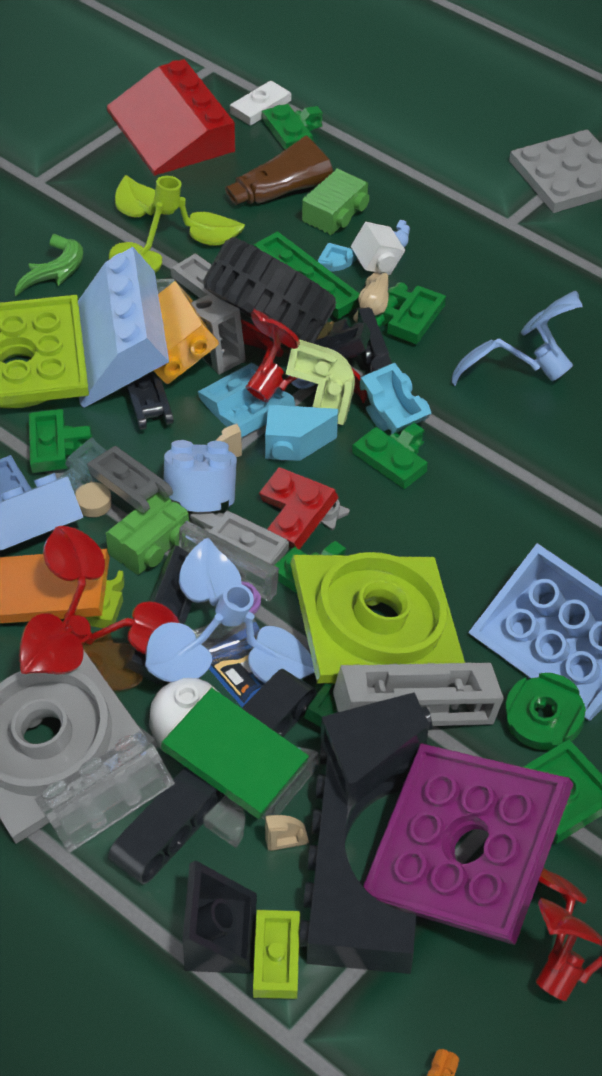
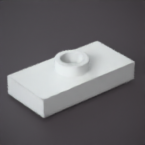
(251, 105)

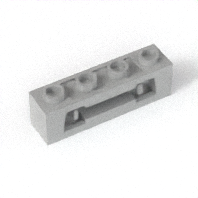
(434, 685)

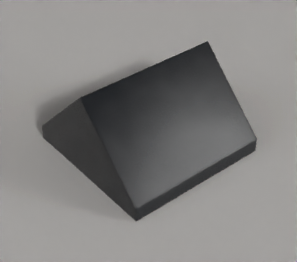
(218, 923)

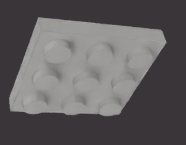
(563, 169)

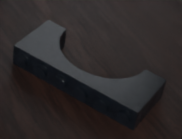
(346, 921)

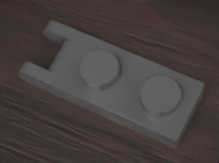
(128, 478)

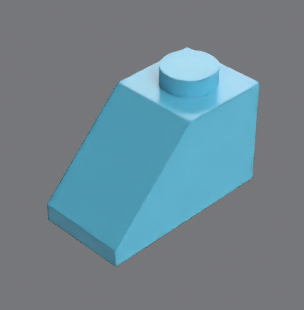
(298, 431)

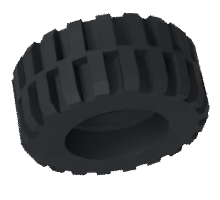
(261, 282)

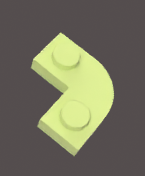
(327, 370)

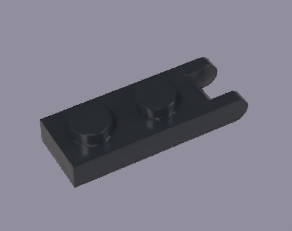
(149, 399)

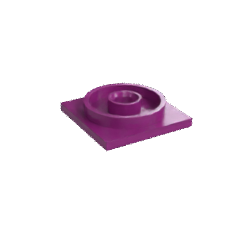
(439, 804)

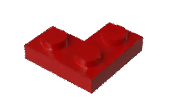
(302, 505)

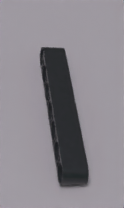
(182, 807)

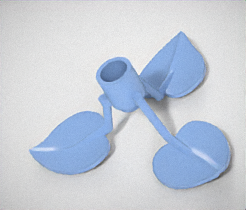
(548, 355)
(208, 575)

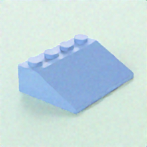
(121, 325)
(549, 623)

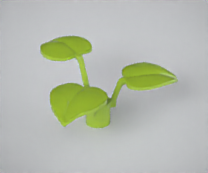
(137, 200)

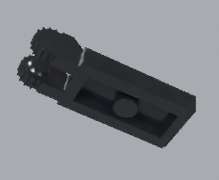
(376, 353)

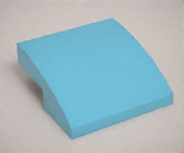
(235, 405)

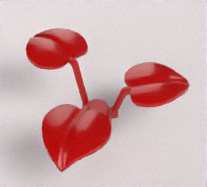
(269, 375)
(57, 645)
(564, 965)

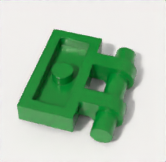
(416, 311)

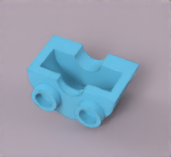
(391, 399)

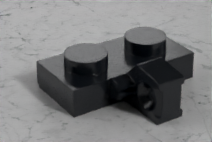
(345, 340)

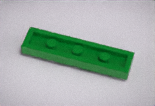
(286, 251)

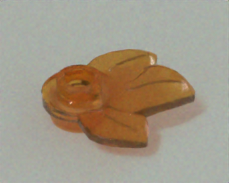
(111, 661)

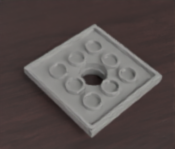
(90, 727)

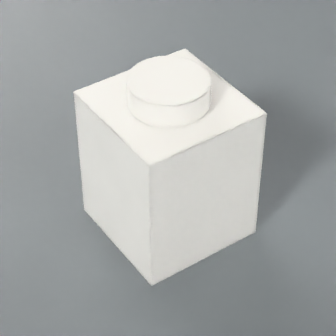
(377, 248)

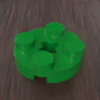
(536, 692)

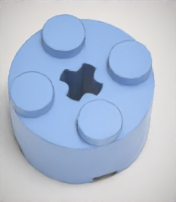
(201, 475)

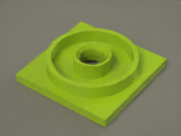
(52, 337)
(346, 632)

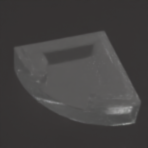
(227, 821)

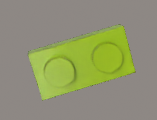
(276, 954)

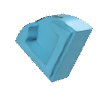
(337, 257)

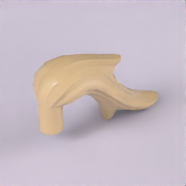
(374, 294)

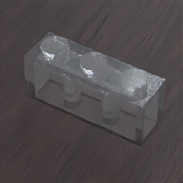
(104, 790)

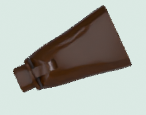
(293, 169)

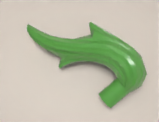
(57, 269)

